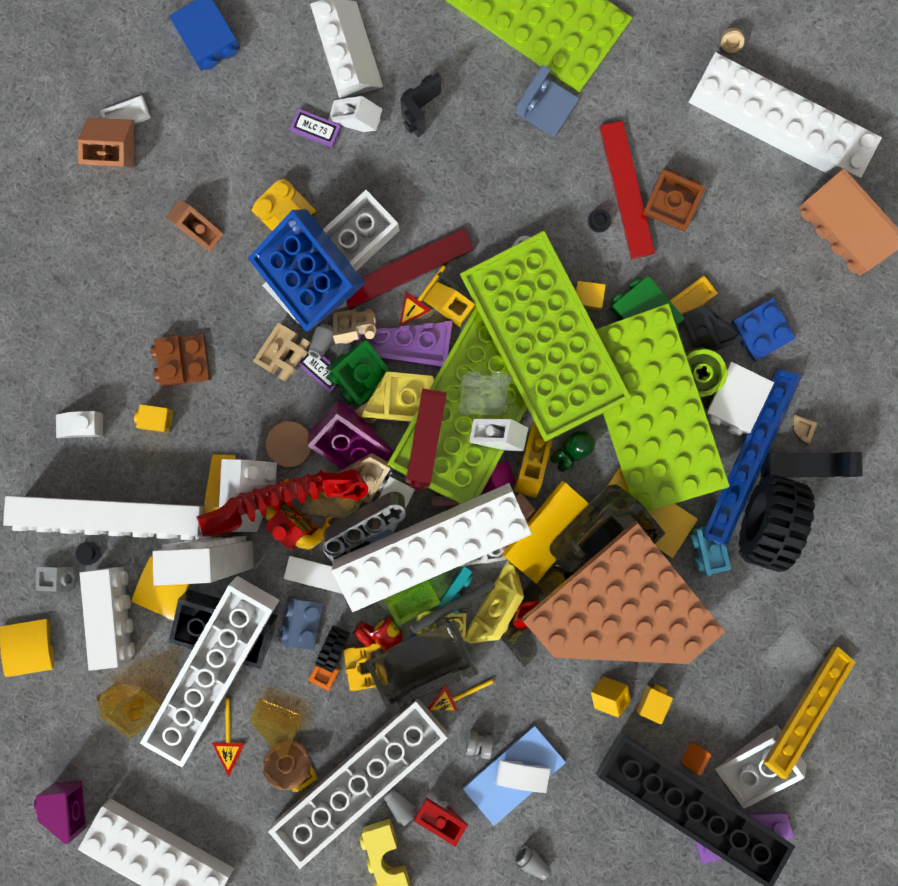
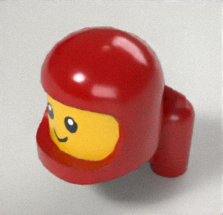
(384, 633)

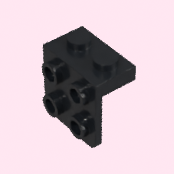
(416, 98)

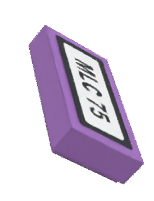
(315, 128)
(317, 370)

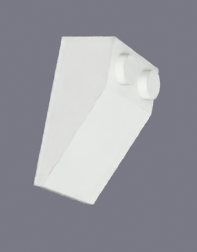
(243, 477)
(748, 775)

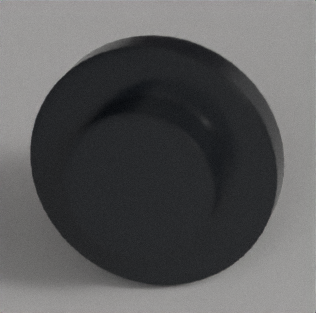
(599, 220)
(87, 553)

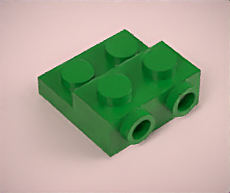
(357, 372)

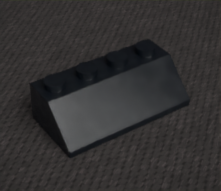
(193, 615)

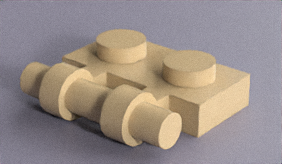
(350, 324)
(276, 349)

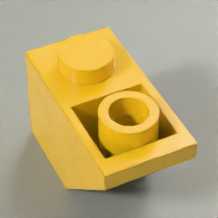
(450, 303)

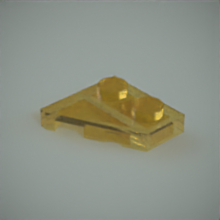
(331, 506)
(276, 726)

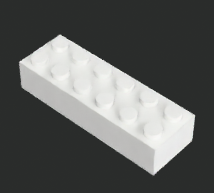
(357, 233)
(148, 851)

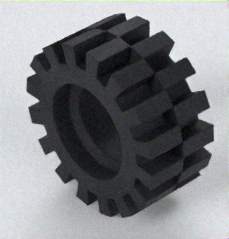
(332, 649)

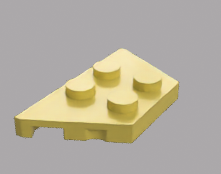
(397, 396)
(497, 608)

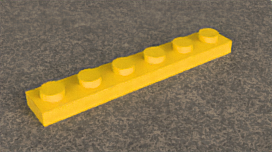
(809, 713)

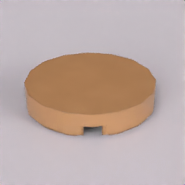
(288, 444)
(287, 773)

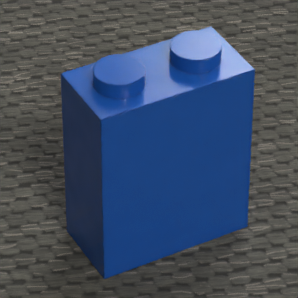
(205, 33)

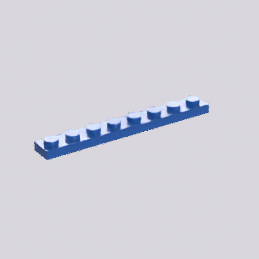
(751, 458)

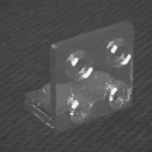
(483, 393)

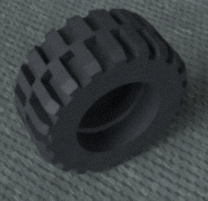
(776, 523)

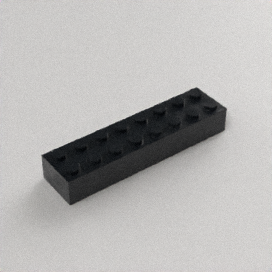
(695, 810)

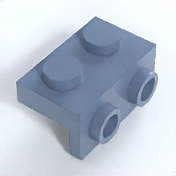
(300, 623)

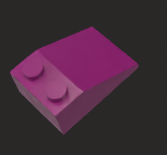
(345, 437)

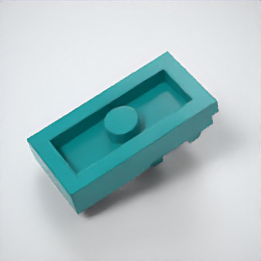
(461, 580)

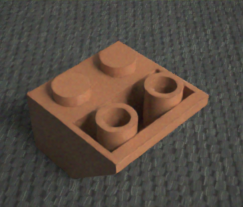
(107, 143)

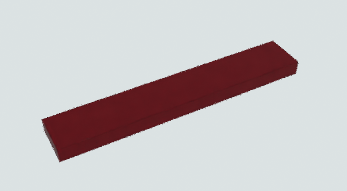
(412, 267)

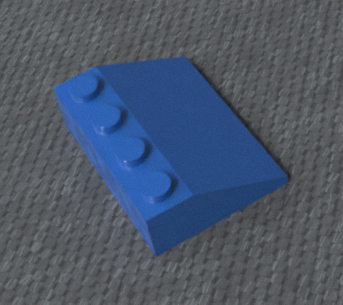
(305, 269)

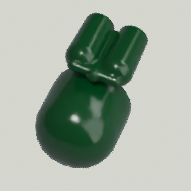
(575, 448)

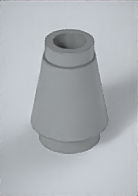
(321, 341)
(400, 807)
(531, 862)

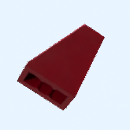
(425, 438)

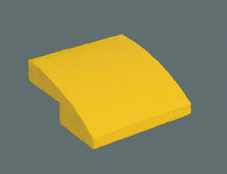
(157, 598)
(26, 648)

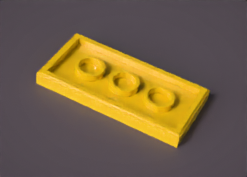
(556, 513)
(671, 518)

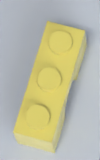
(378, 840)

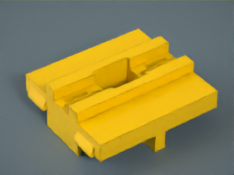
(353, 658)

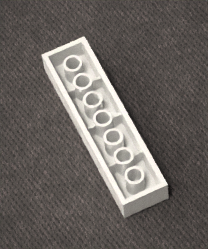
(784, 118)
(99, 517)
(430, 547)
(202, 560)
(209, 670)
(358, 782)

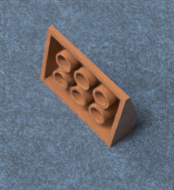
(851, 223)

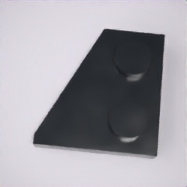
(709, 329)

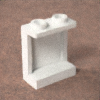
(739, 400)

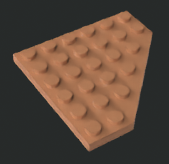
(625, 608)

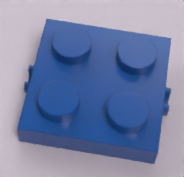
(763, 329)

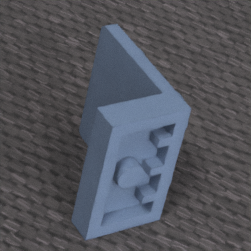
(546, 103)

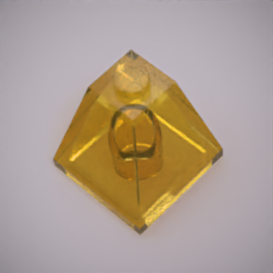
(127, 708)

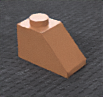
(194, 225)

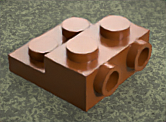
(674, 199)
(180, 360)

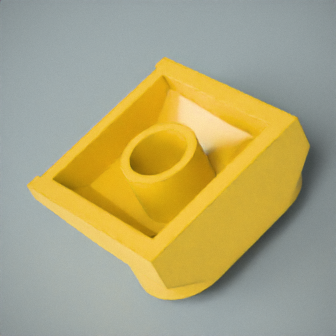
(278, 202)

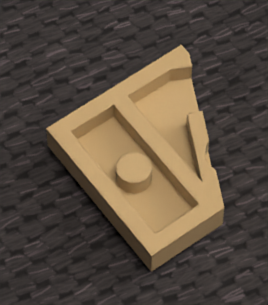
(373, 471)

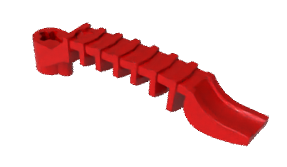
(228, 517)

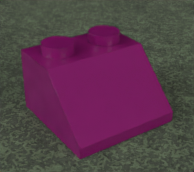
(62, 810)

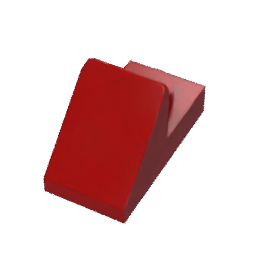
(441, 821)

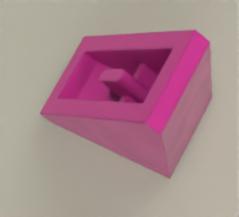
(500, 476)

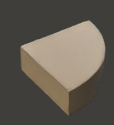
(803, 428)

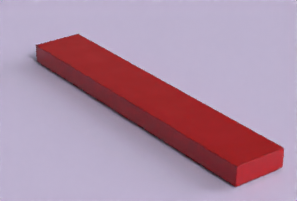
(626, 190)

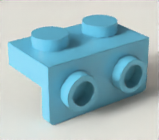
(710, 555)

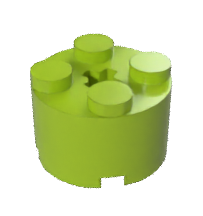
(715, 367)

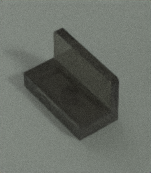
(452, 276)

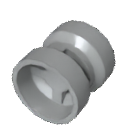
(479, 745)

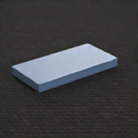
(497, 800)

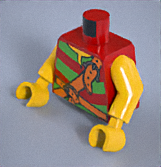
(294, 527)

